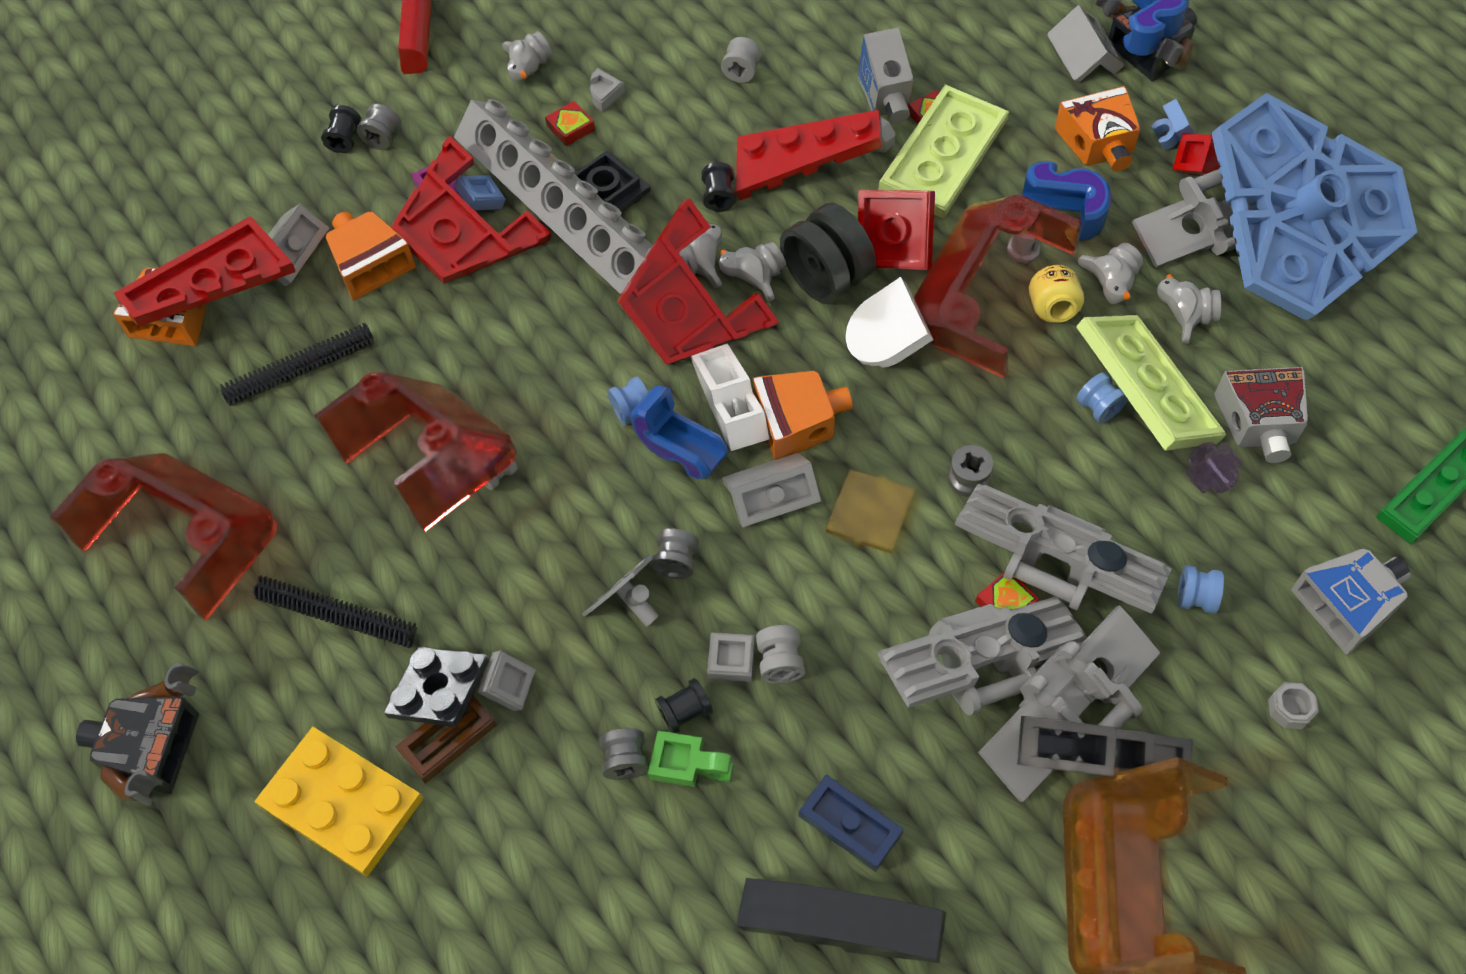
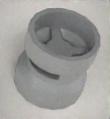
(780, 654)

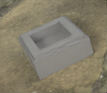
(731, 657)
(507, 681)

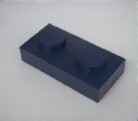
(850, 822)

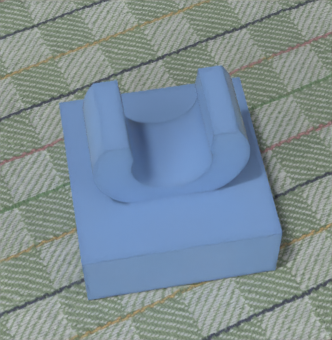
(1175, 125)

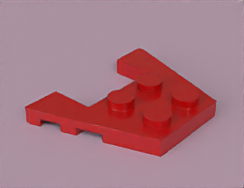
(449, 232)
(672, 304)

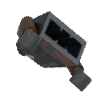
(1172, 52)
(144, 737)

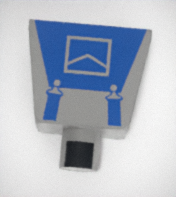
(887, 87)
(1353, 595)

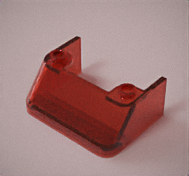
(941, 297)
(457, 441)
(224, 527)

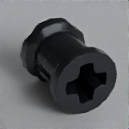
(341, 129)
(718, 180)
(684, 706)

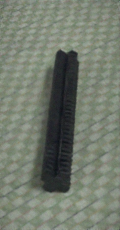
(296, 364)
(335, 611)

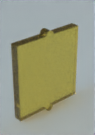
(870, 511)

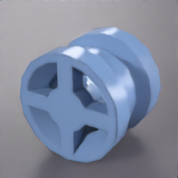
(1102, 397)
(626, 398)
(1200, 589)

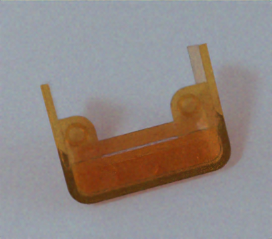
(1116, 870)

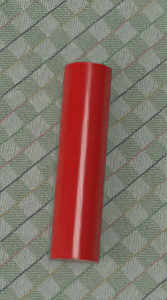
(414, 35)

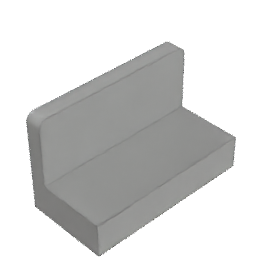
(1084, 44)
(297, 236)
(772, 489)

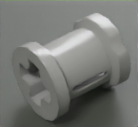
(1023, 248)

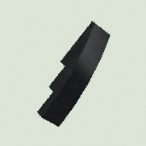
(1093, 747)
(842, 919)

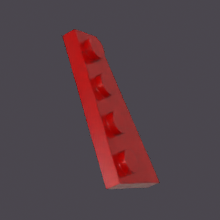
(783, 152)
(215, 269)

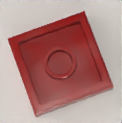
(899, 226)

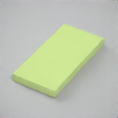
(948, 150)
(1151, 381)

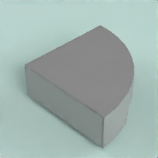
(604, 89)

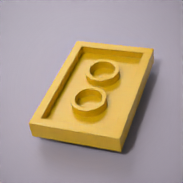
(339, 801)

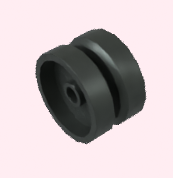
(828, 252)

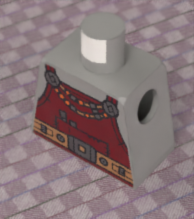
(1264, 408)

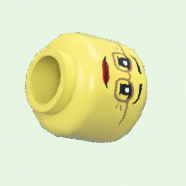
(1056, 294)

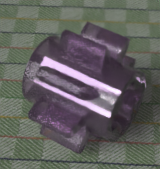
(1213, 467)

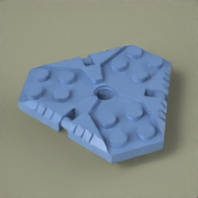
(1312, 214)

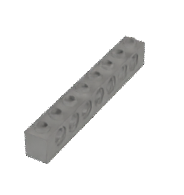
(553, 192)

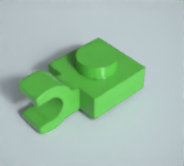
(681, 758)

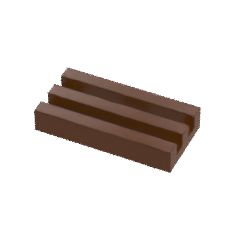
(453, 750)

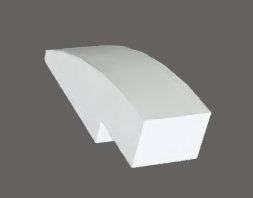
(730, 397)

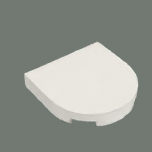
(887, 327)

